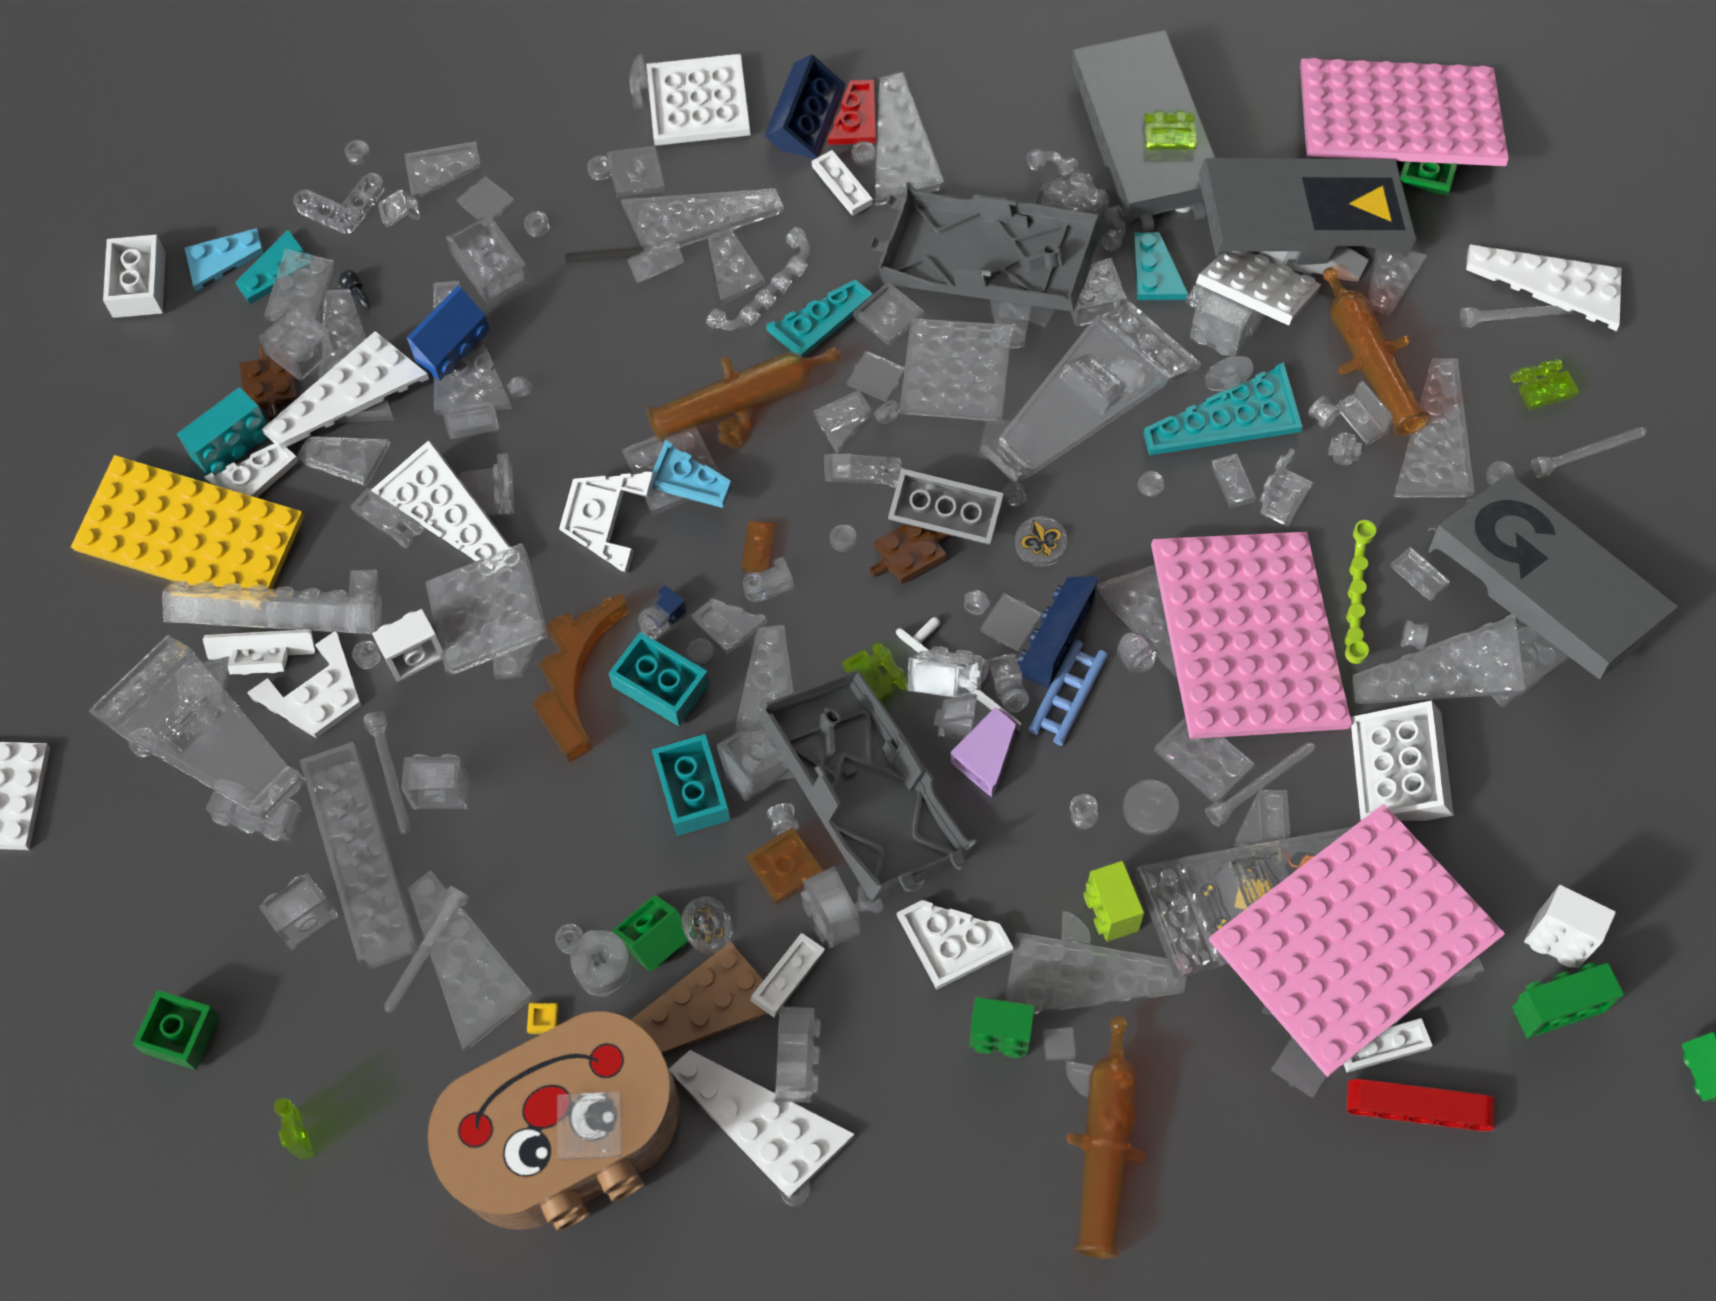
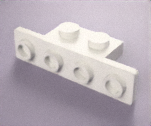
(259, 650)

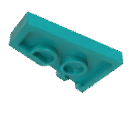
(1155, 270)
(260, 277)

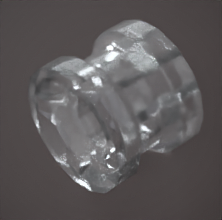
(1324, 411)
(1414, 635)
(782, 818)
(1084, 818)

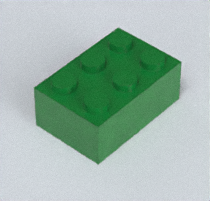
(1567, 999)

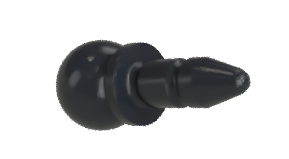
(349, 280)

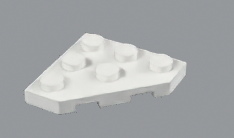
(952, 941)

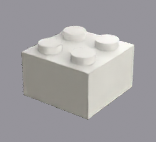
(408, 644)

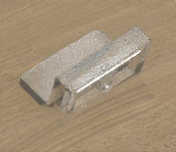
(1366, 414)

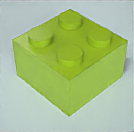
(1113, 901)

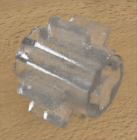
(1345, 449)

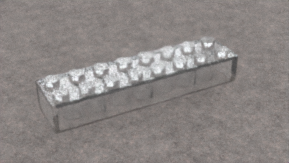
(359, 856)

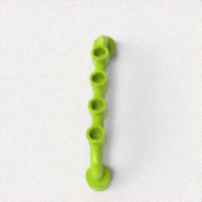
(1356, 648)

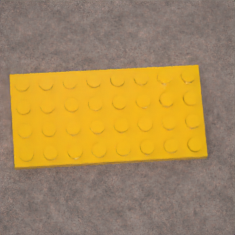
(185, 528)

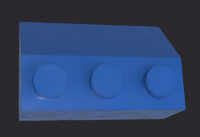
(448, 334)

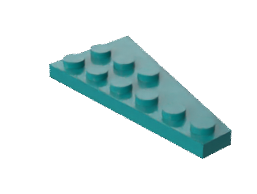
(1244, 413)

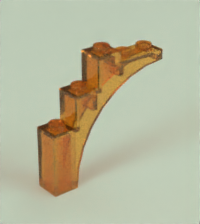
(562, 671)

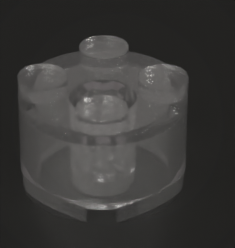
(594, 948)

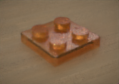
(783, 865)

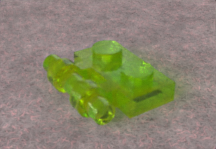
(1170, 130)
(1547, 390)
(868, 668)
(293, 1134)

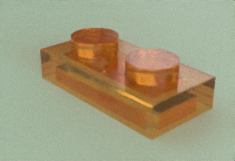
(758, 547)

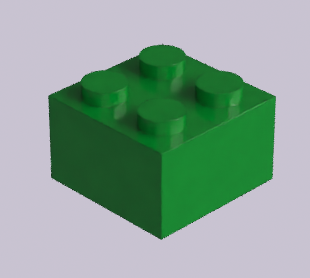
(1001, 1027)
(176, 1030)

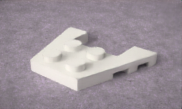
(594, 509)
(320, 700)

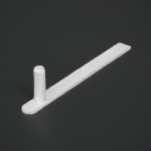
(915, 643)

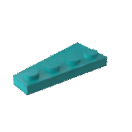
(820, 319)

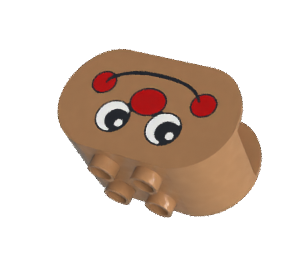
(498, 1123)

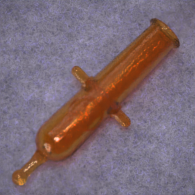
(1374, 356)
(736, 392)
(1106, 1147)

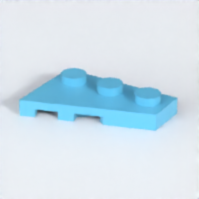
(217, 256)
(685, 477)

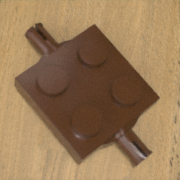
(267, 383)
(908, 552)

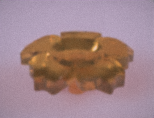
(731, 432)

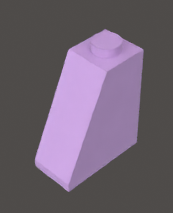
(985, 750)

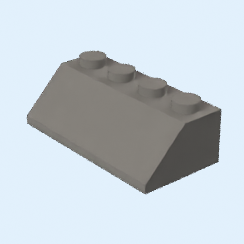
(946, 506)

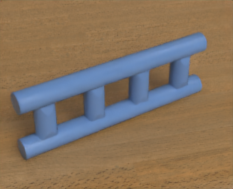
(1052, 697)

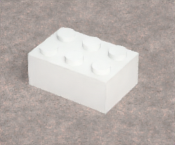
(134, 276)
(1569, 927)

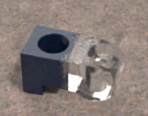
(663, 614)

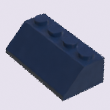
(805, 108)
(1058, 629)

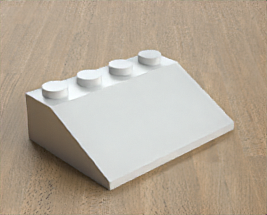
(1402, 762)

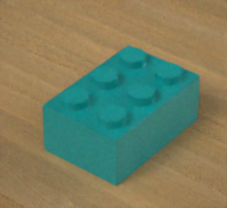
(224, 432)
(659, 678)
(691, 785)

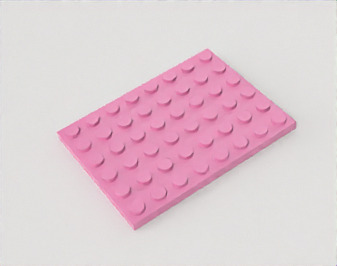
(1402, 112)
(1249, 635)
(1355, 939)

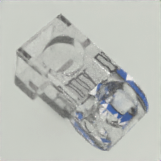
(769, 582)

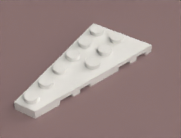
(1557, 281)
(348, 388)
(440, 502)

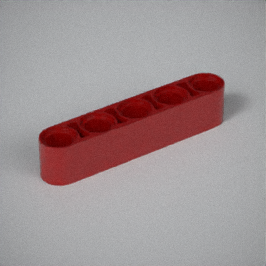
(1421, 1105)

